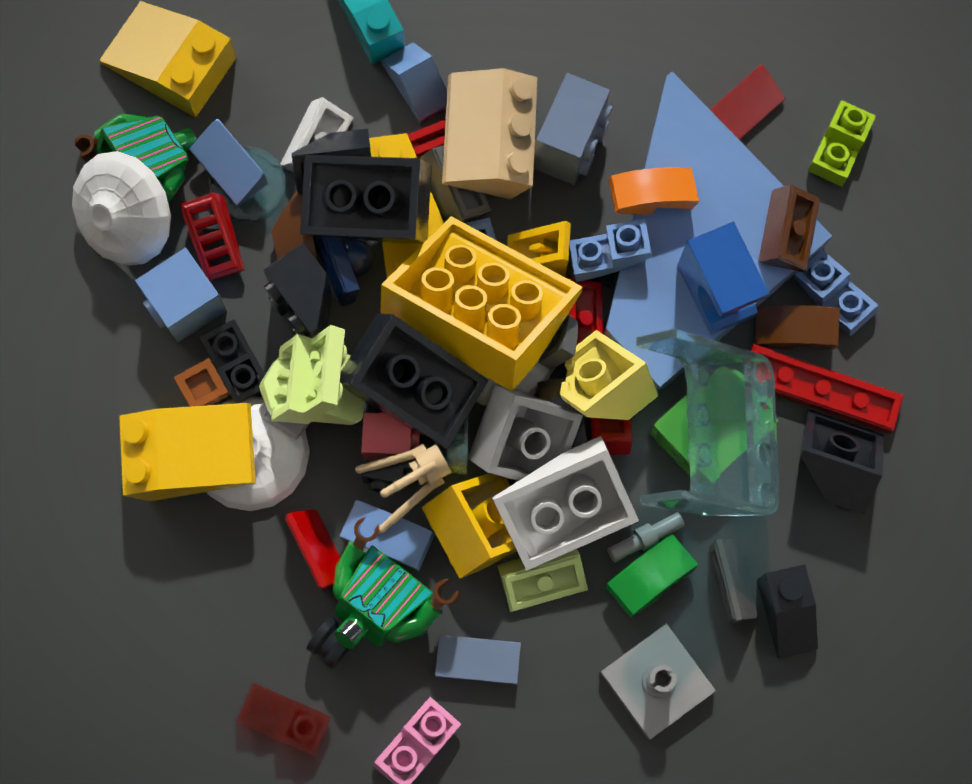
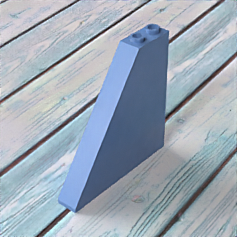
(730, 189)

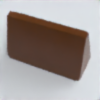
(789, 228)

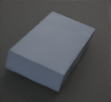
(478, 659)

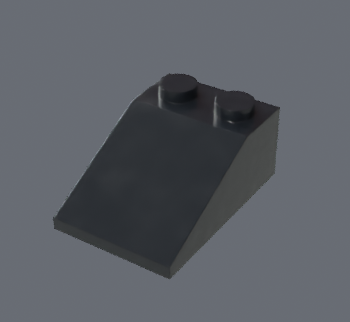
(366, 198)
(412, 379)

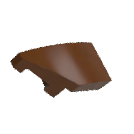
(287, 229)

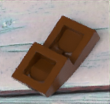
(796, 326)

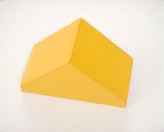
(544, 245)

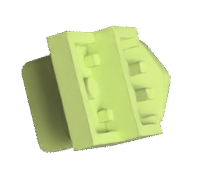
(306, 381)

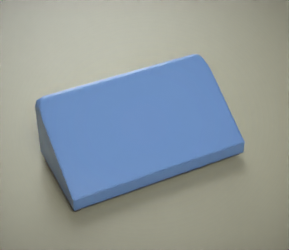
(228, 163)

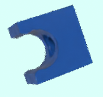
(722, 277)

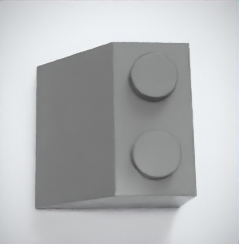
(521, 433)

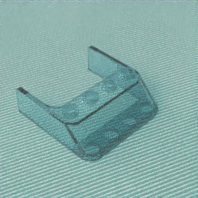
(728, 427)

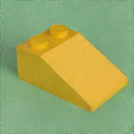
(170, 56)
(186, 450)

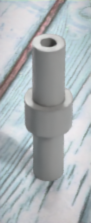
(645, 537)

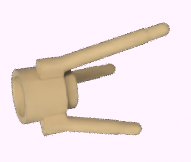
(427, 467)

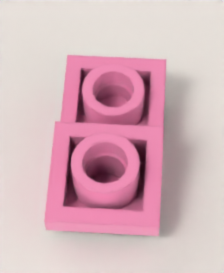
(417, 743)

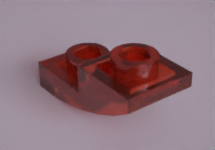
(283, 718)

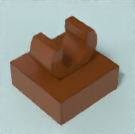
(201, 384)

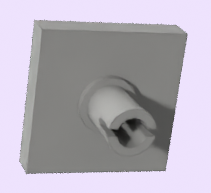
(657, 681)

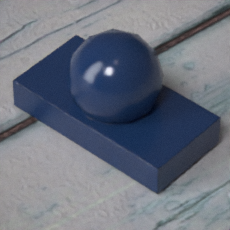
(344, 264)

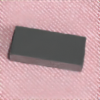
(453, 201)
(733, 581)

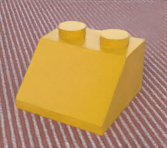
(471, 524)

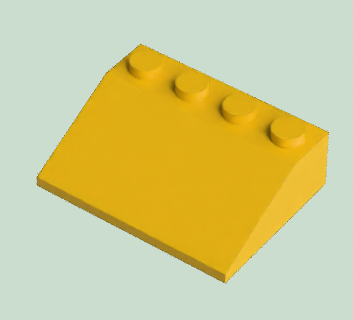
(480, 301)

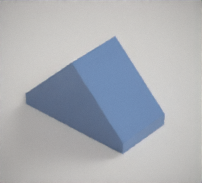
(417, 80)

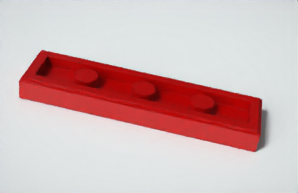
(833, 392)

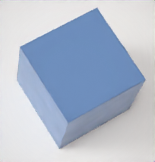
(180, 295)

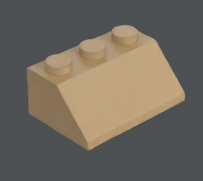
(490, 131)

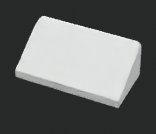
(319, 120)

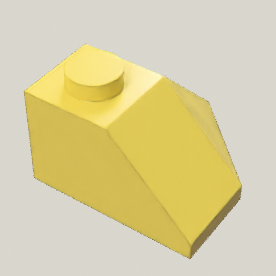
(606, 380)

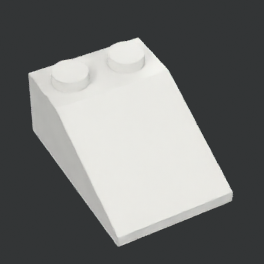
(565, 504)

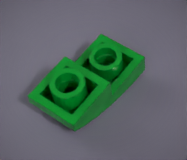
(651, 575)

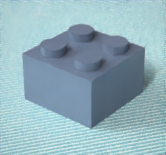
(572, 129)

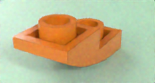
(646, 189)

